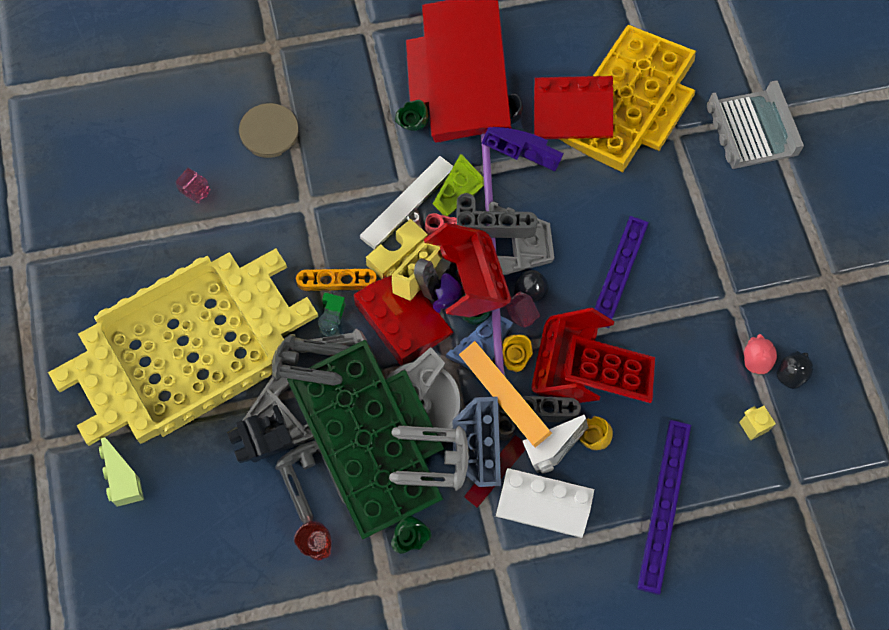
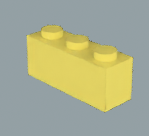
(403, 279)

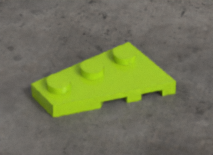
(461, 179)

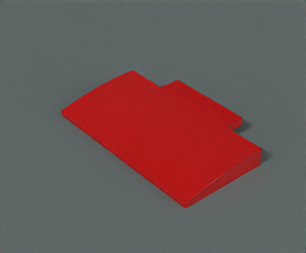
(460, 68)

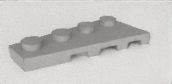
(425, 371)

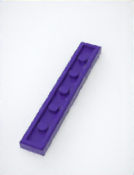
(621, 267)

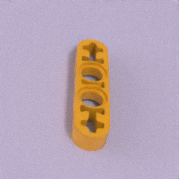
(336, 275)

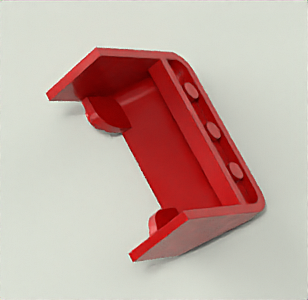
(477, 268)
(555, 340)

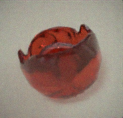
(313, 540)

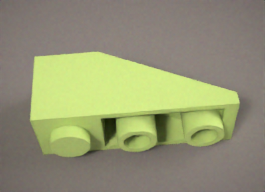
(123, 481)

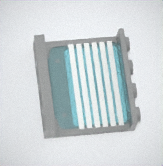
(755, 127)

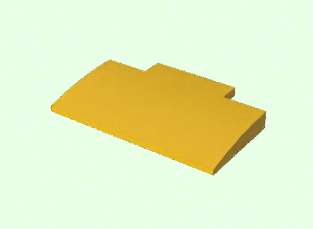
(645, 96)

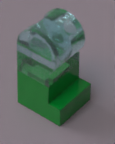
(332, 315)

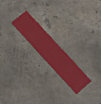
(507, 458)

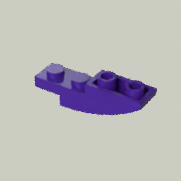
(517, 142)

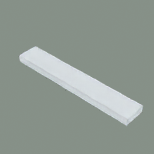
(407, 203)

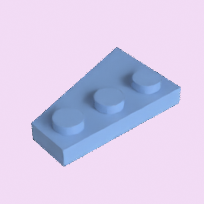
(483, 336)

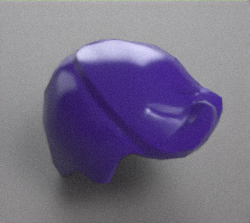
(448, 293)

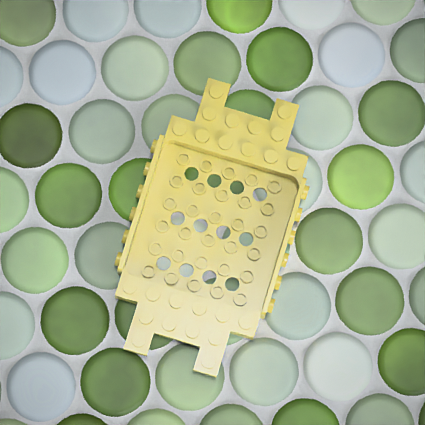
(121, 387)

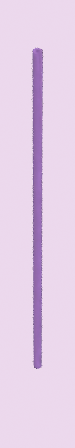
(496, 320)

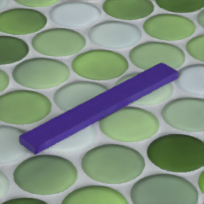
(664, 508)

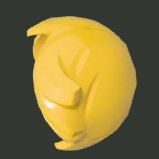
(516, 351)
(598, 434)

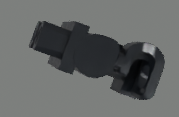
(256, 441)

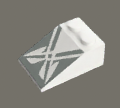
(556, 445)

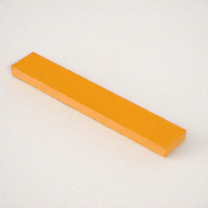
(507, 395)

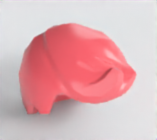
(759, 355)

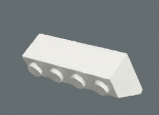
(545, 503)

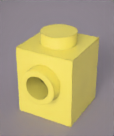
(756, 422)

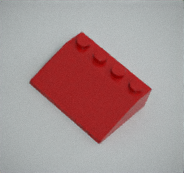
(573, 107)
(402, 324)
(610, 368)

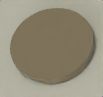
(268, 130)

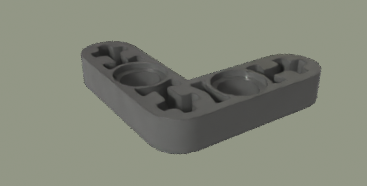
(430, 278)

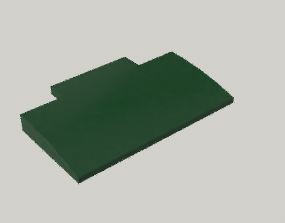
(357, 442)

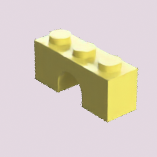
(386, 262)

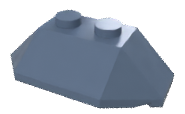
(482, 433)

